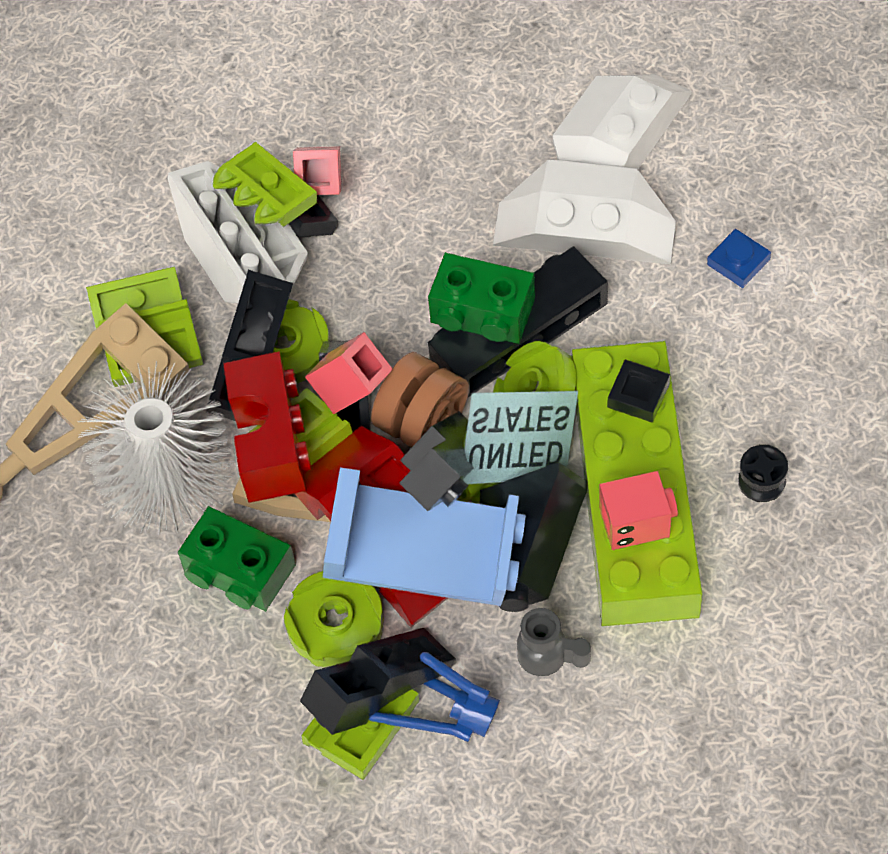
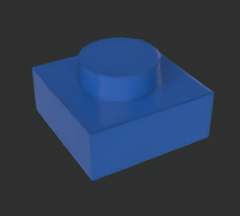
(739, 258)

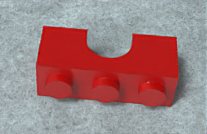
(271, 456)

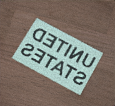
(517, 433)

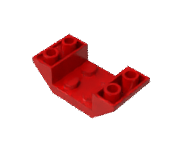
(379, 468)

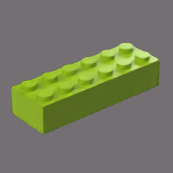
(655, 577)

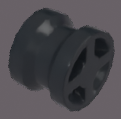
(770, 465)

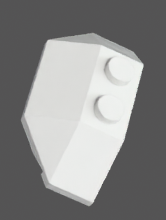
(619, 120)
(588, 207)
(226, 235)

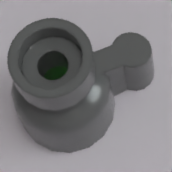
(544, 647)

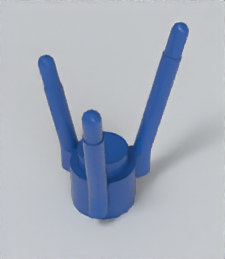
(471, 708)

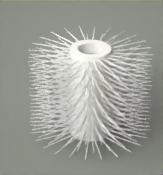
(156, 448)

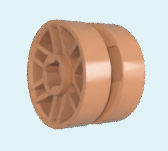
(416, 398)

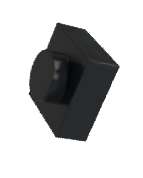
(315, 221)
(638, 390)

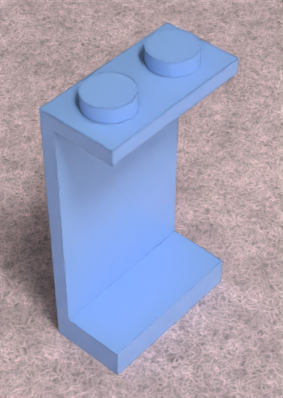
(443, 552)

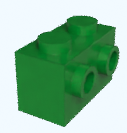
(481, 298)
(236, 560)

